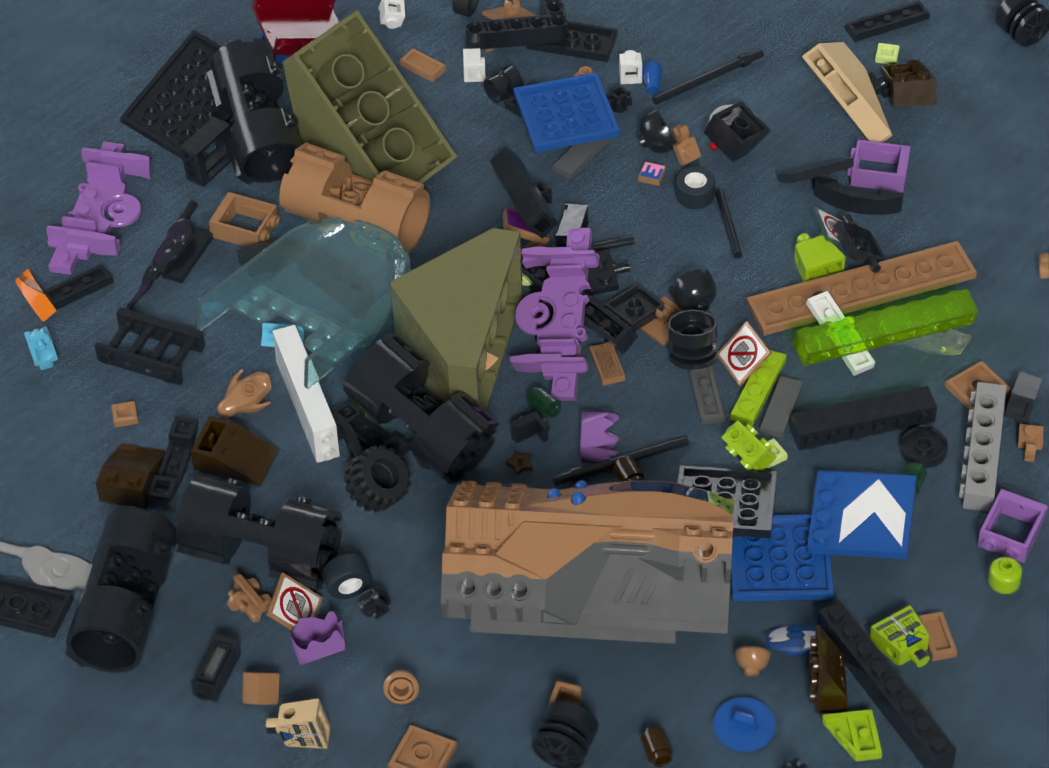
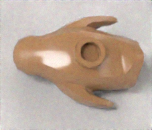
(245, 394)

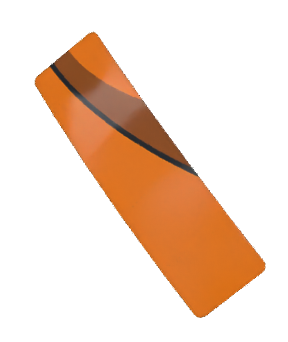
(35, 295)

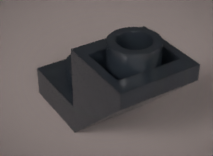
(1023, 397)

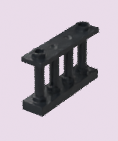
(155, 328)

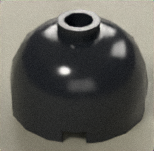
(655, 133)
(694, 291)

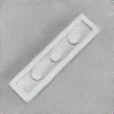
(825, 310)

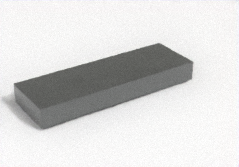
(578, 157)
(706, 395)
(781, 407)

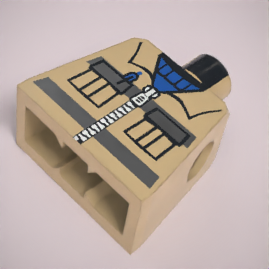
(301, 724)

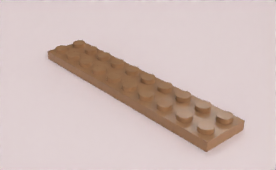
(862, 288)

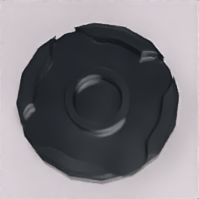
(924, 446)

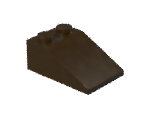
(129, 475)

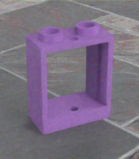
(879, 153)
(1009, 504)

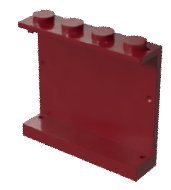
(293, 23)

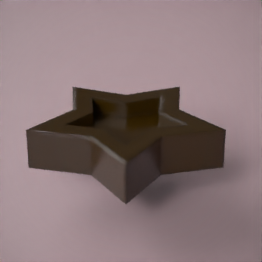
(520, 462)

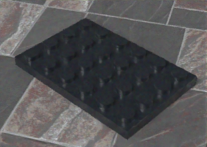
(177, 97)

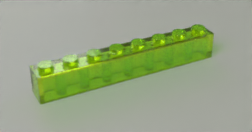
(885, 327)

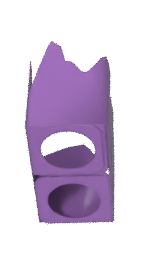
(594, 440)
(313, 627)

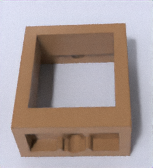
(248, 207)

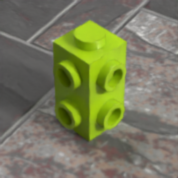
(742, 441)

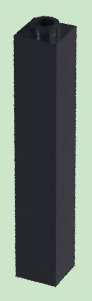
(523, 192)

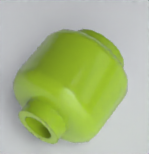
(1005, 575)

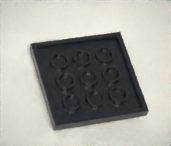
(750, 489)

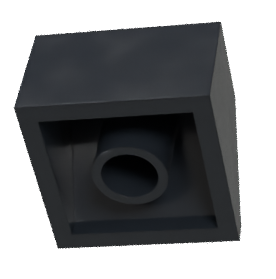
(736, 131)

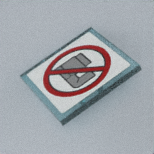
(826, 224)

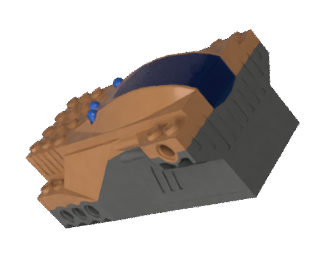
(588, 560)

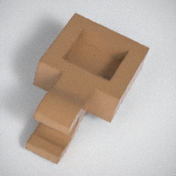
(686, 146)
(1031, 439)

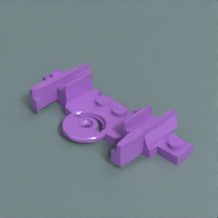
(86, 227)
(560, 337)

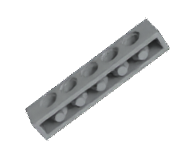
(984, 446)

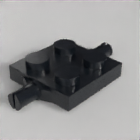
(859, 243)
(604, 277)

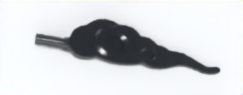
(177, 239)

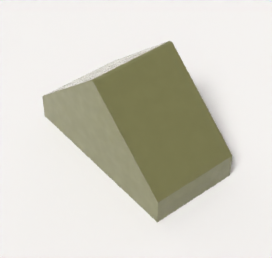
(362, 106)
(460, 311)

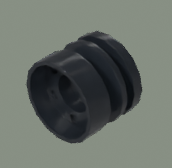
(1023, 20)
(692, 339)
(565, 735)

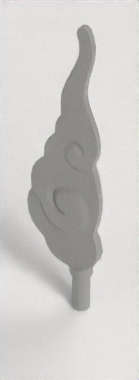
(51, 568)

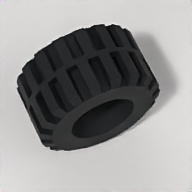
(388, 467)

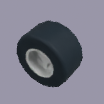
(695, 188)
(346, 576)

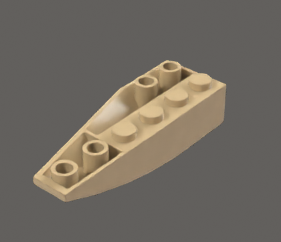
(850, 87)

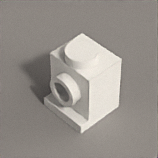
(390, 15)
(630, 62)
(473, 65)

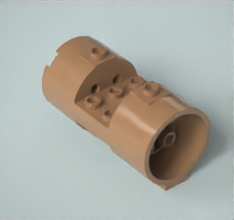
(324, 188)

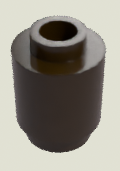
(627, 470)
(657, 746)

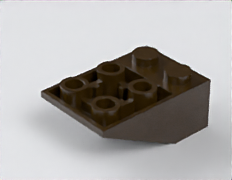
(909, 84)
(232, 452)
(826, 674)

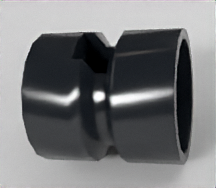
(501, 84)

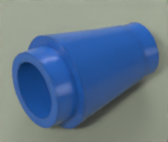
(652, 76)

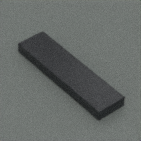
(887, 21)

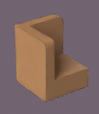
(260, 688)
(567, 693)

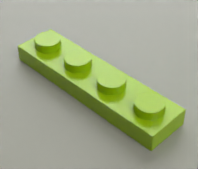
(758, 389)

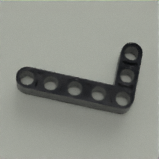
(520, 31)

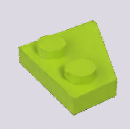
(855, 733)

